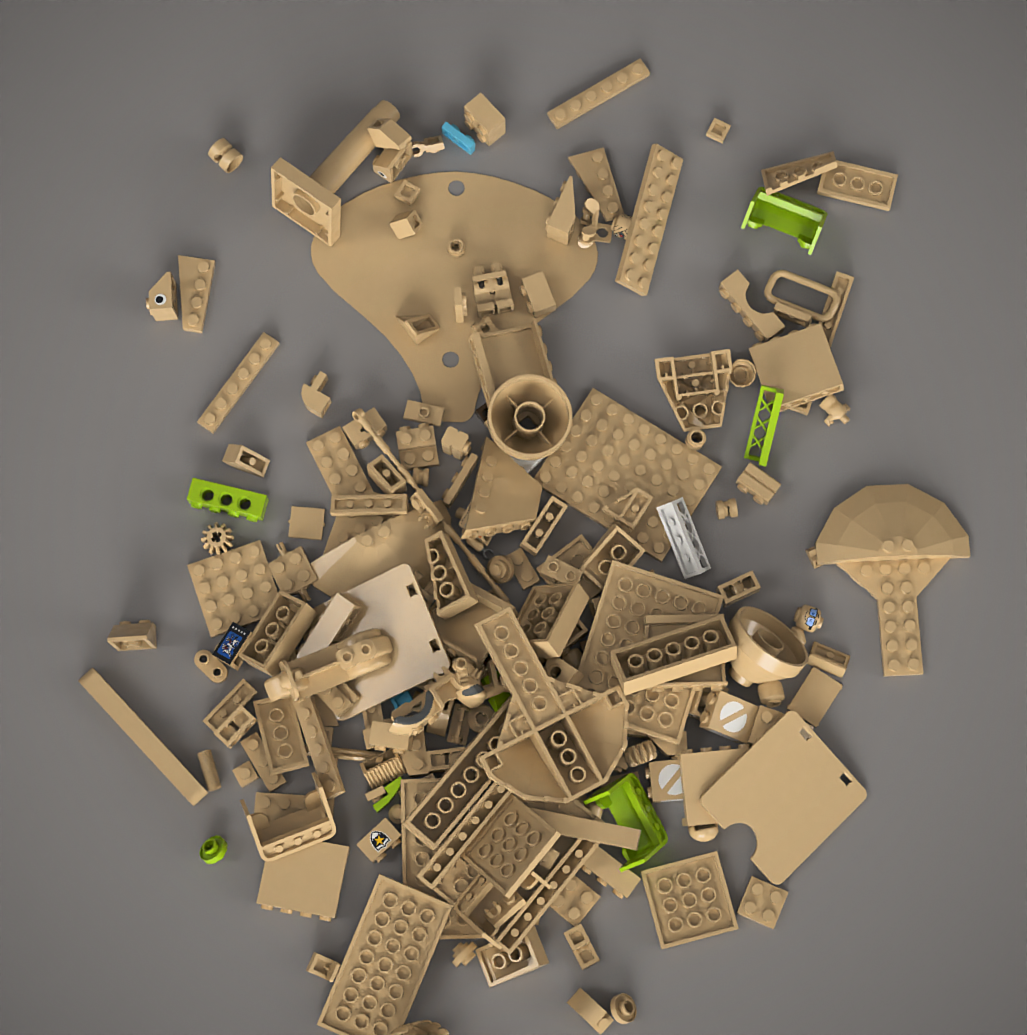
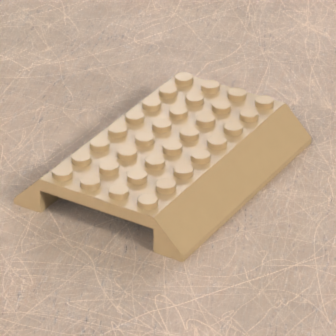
(451, 874)

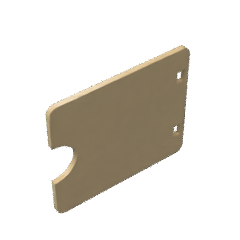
(410, 629)
(786, 795)

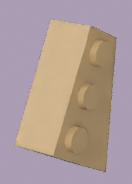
(415, 760)

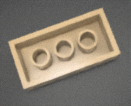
(277, 633)

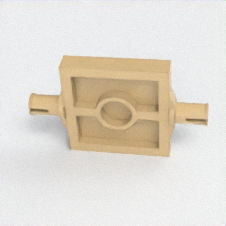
(293, 571)

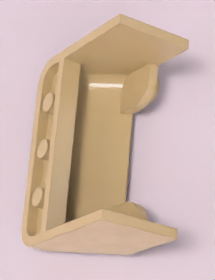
(294, 830)
(480, 896)

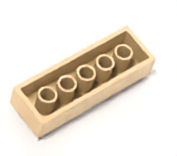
(673, 654)

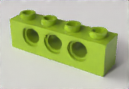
(200, 488)

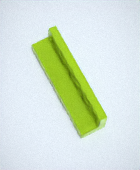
(772, 421)

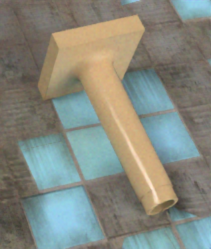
(311, 198)

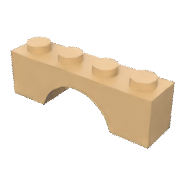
(764, 324)

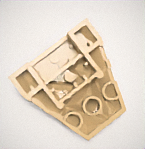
(696, 387)

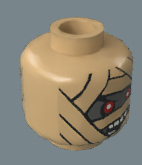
(621, 225)

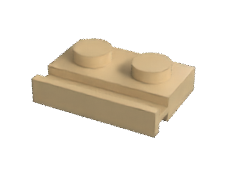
(339, 698)

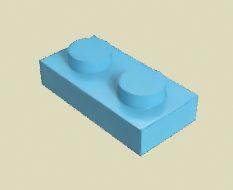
(463, 141)

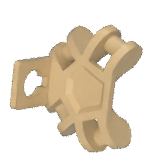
(588, 233)

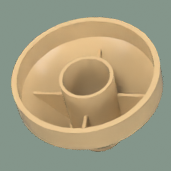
(534, 399)
(764, 648)

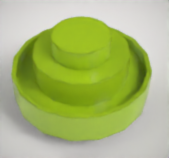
(213, 849)

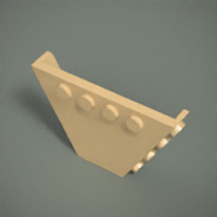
(502, 496)

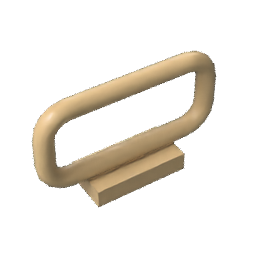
(794, 312)

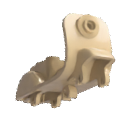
(330, 666)

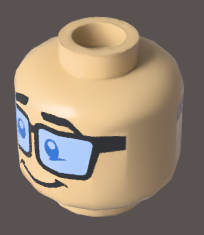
(808, 618)

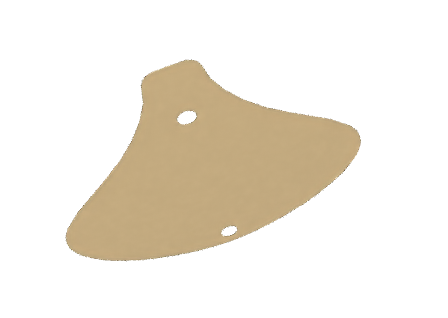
(418, 275)

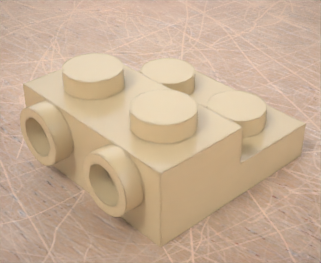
(417, 447)

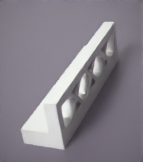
(681, 538)

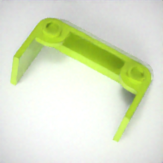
(787, 216)
(634, 810)

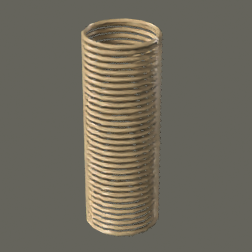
(206, 774)

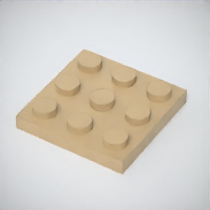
(575, 555)

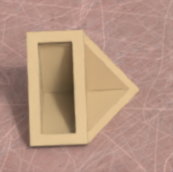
(418, 326)

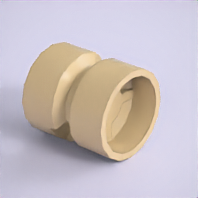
(222, 153)

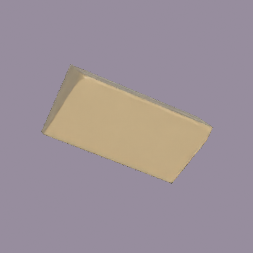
(828, 659)

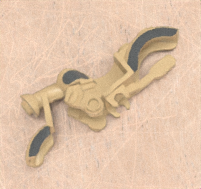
(457, 683)

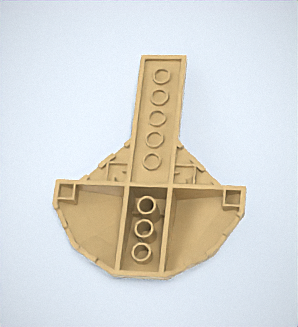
(365, 544)
(893, 547)
(554, 734)

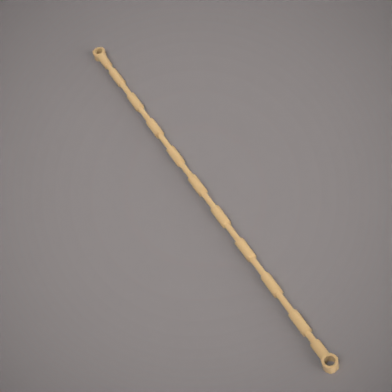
(359, 416)

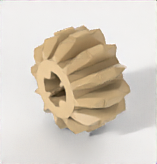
(224, 535)
(640, 753)

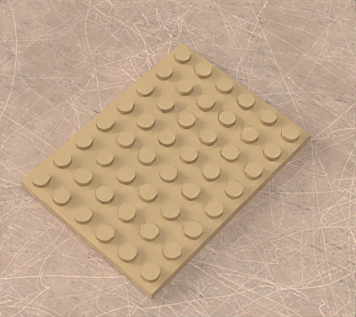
(616, 452)
(619, 621)

